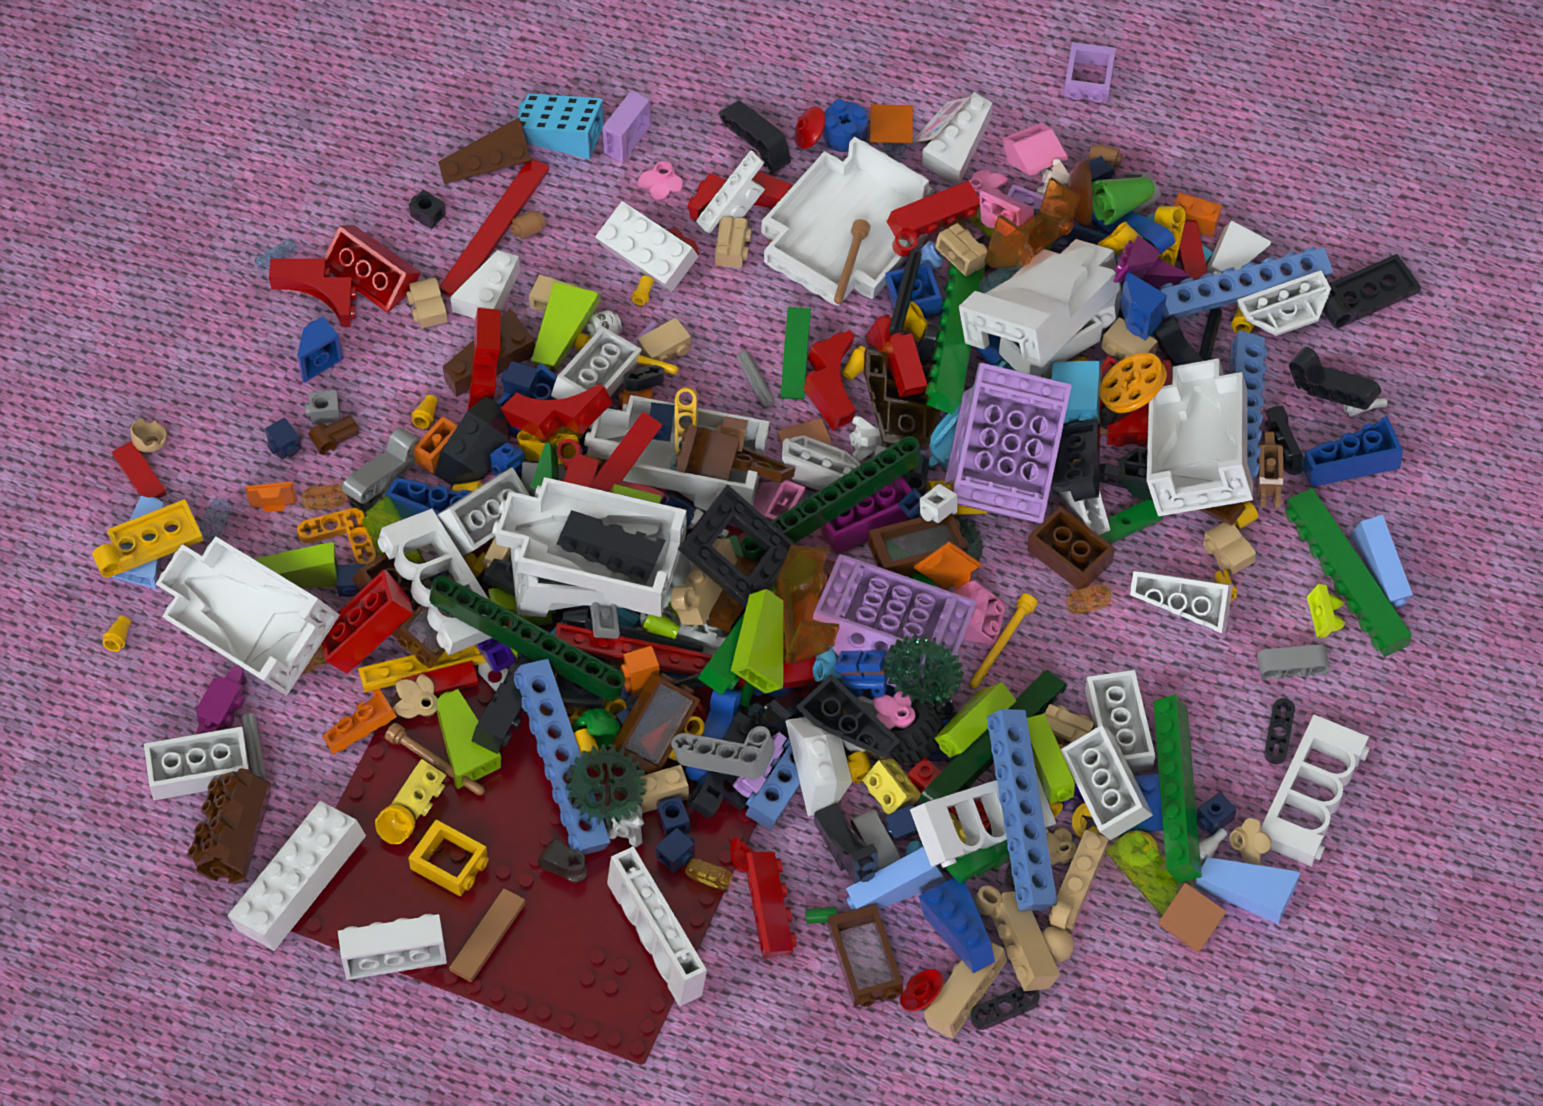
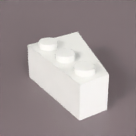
(488, 285)

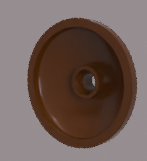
(1081, 183)

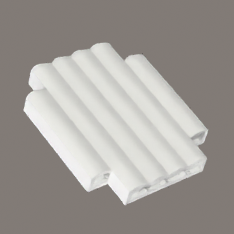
(817, 215)

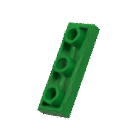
(1136, 517)

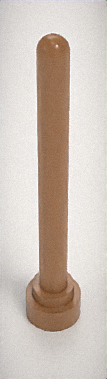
(859, 230)
(397, 734)

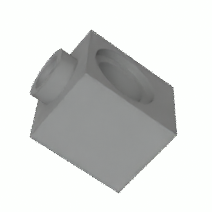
(323, 399)

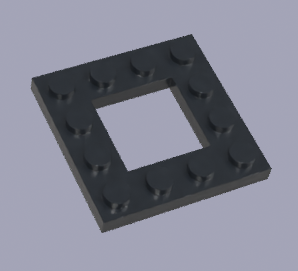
(699, 547)

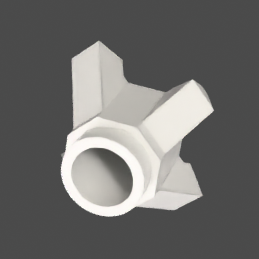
(1058, 172)
(864, 438)
(628, 828)

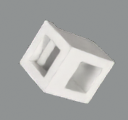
(934, 507)

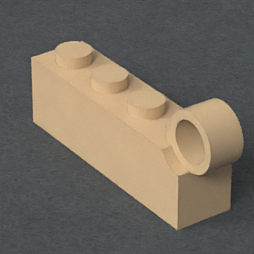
(699, 592)
(1078, 881)
(1020, 937)
(962, 994)

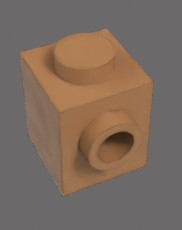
(736, 428)

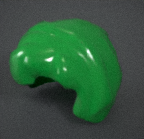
(599, 724)

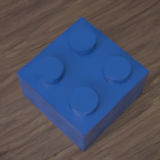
(925, 290)

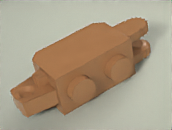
(1270, 475)

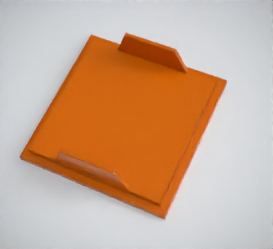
(271, 496)
(948, 566)

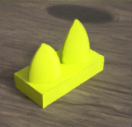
(1321, 608)

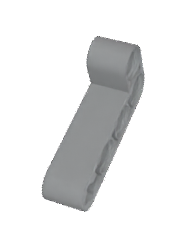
(382, 470)
(726, 757)

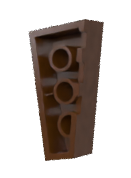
(515, 346)

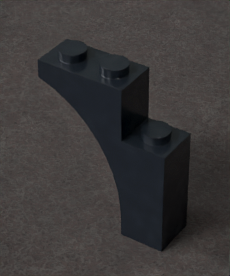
(845, 845)

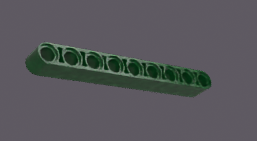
(842, 494)
(537, 640)
(978, 756)

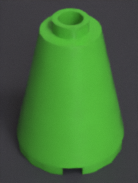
(1119, 196)

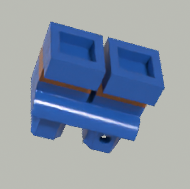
(863, 671)

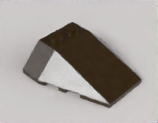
(897, 415)

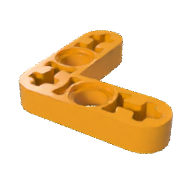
(344, 526)

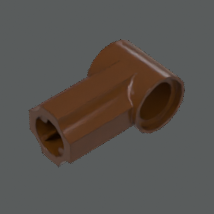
(328, 437)

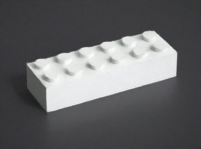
(296, 875)

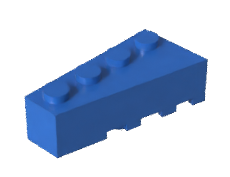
(1354, 455)
(415, 497)
(956, 919)

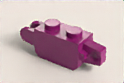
(221, 701)

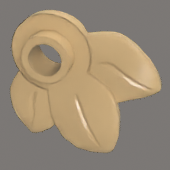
(412, 697)
(1060, 841)
(1250, 841)

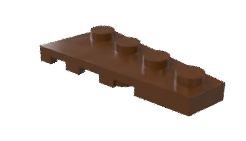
(491, 153)
(727, 610)

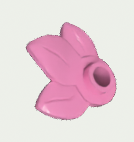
(985, 180)
(658, 183)
(891, 709)

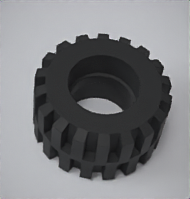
(918, 739)

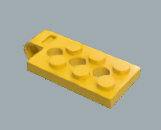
(113, 560)

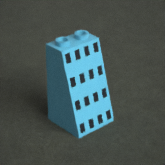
(562, 123)

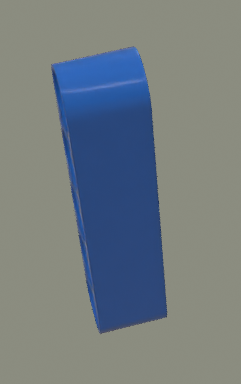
(1150, 231)

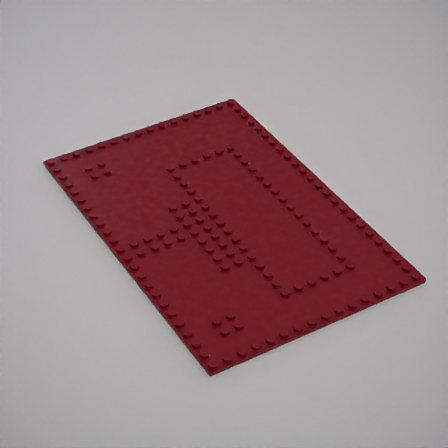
(571, 950)

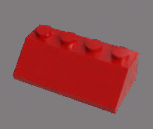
(373, 267)
(366, 622)
(768, 904)

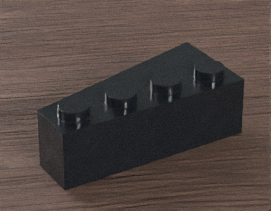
(610, 546)
(502, 712)

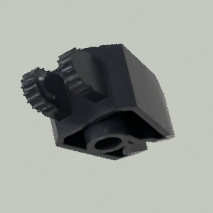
(780, 710)

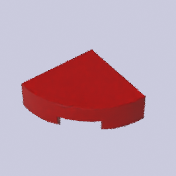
(738, 852)

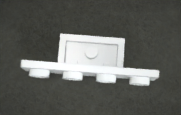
(736, 194)

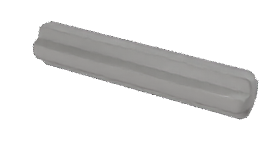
(755, 379)
(254, 745)

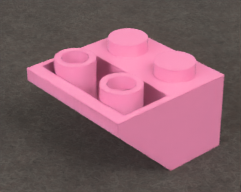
(1033, 149)
(996, 203)
(777, 498)
(987, 616)

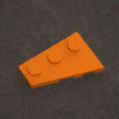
(365, 720)

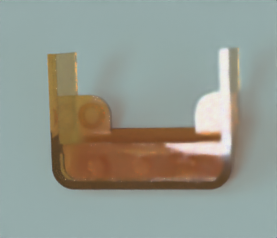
(1018, 245)
(800, 589)

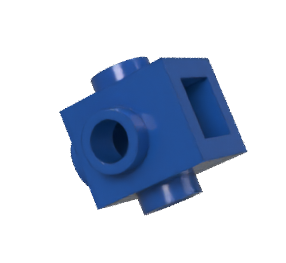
(506, 458)

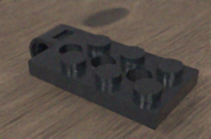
(1342, 312)
(1087, 468)
(571, 695)
(709, 789)

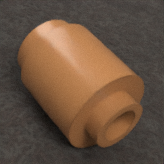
(1108, 153)
(528, 224)

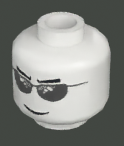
(607, 320)

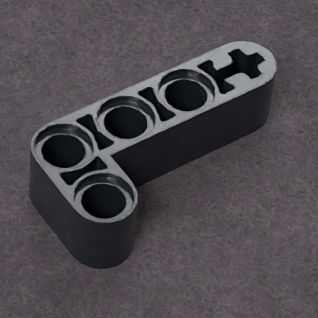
(757, 133)
(1173, 342)
(1332, 383)

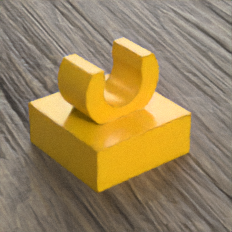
(475, 564)

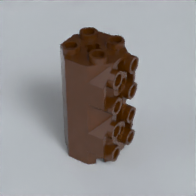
(229, 835)

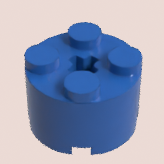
(843, 123)

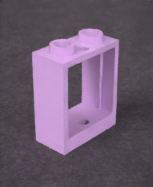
(1089, 55)
(627, 126)

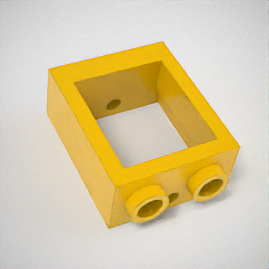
(428, 845)

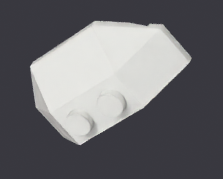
(1287, 304)
(816, 462)
(819, 764)

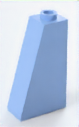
(1381, 559)
(147, 573)
(896, 882)
(1249, 886)

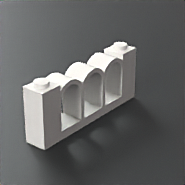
(418, 532)
(1332, 740)
(939, 833)
(656, 926)

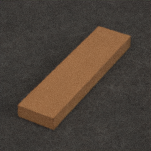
(487, 935)

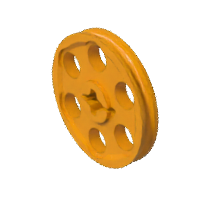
(1132, 382)

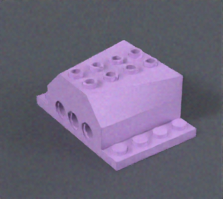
(1007, 442)
(883, 606)

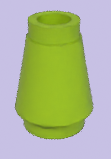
(661, 626)

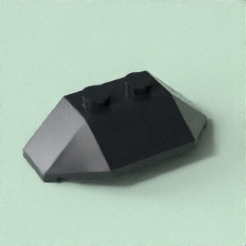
(469, 448)
(1134, 473)

